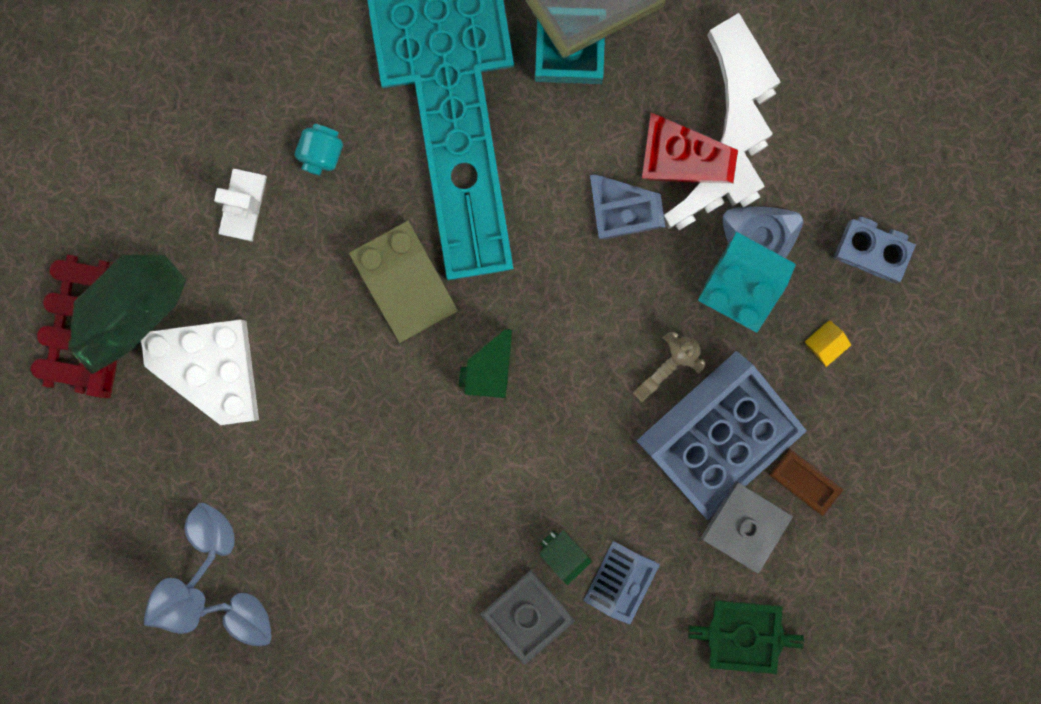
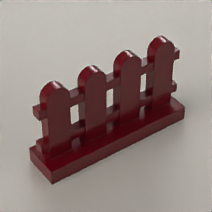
(57, 338)

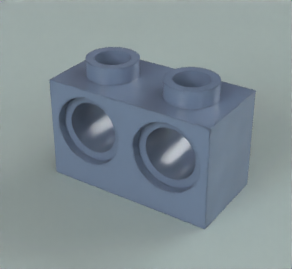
(872, 259)

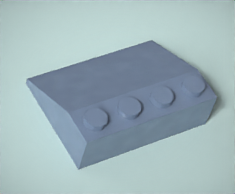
(722, 434)

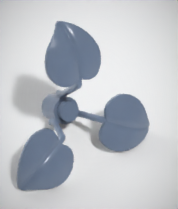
(181, 606)

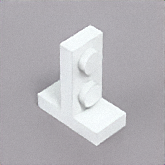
(241, 204)

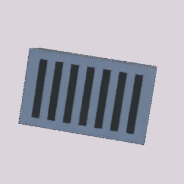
(621, 583)

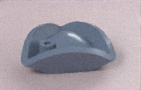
(767, 226)

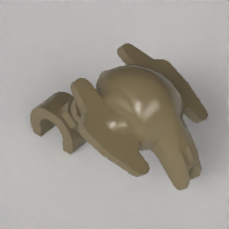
(683, 352)

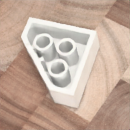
(207, 367)

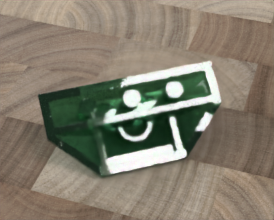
(123, 308)

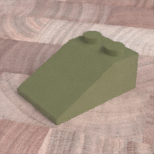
(403, 281)

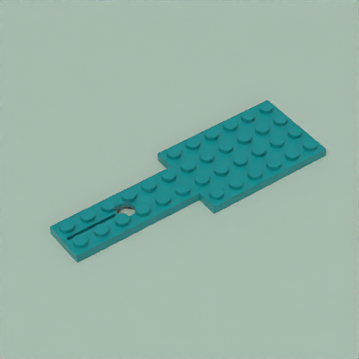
(443, 52)

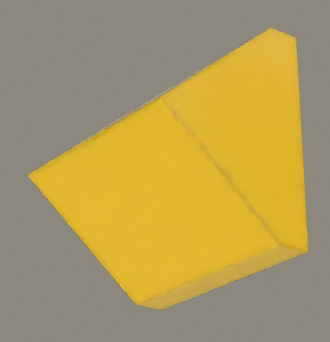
(828, 343)

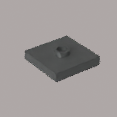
(746, 527)
(527, 617)

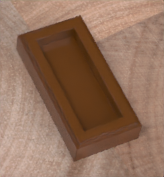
(806, 482)

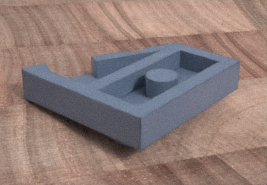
(624, 208)

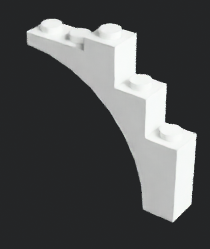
(746, 79)

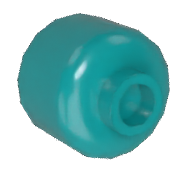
(318, 149)

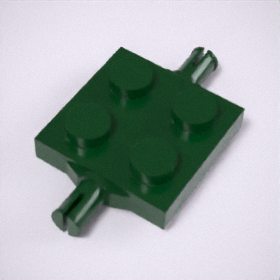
(745, 636)

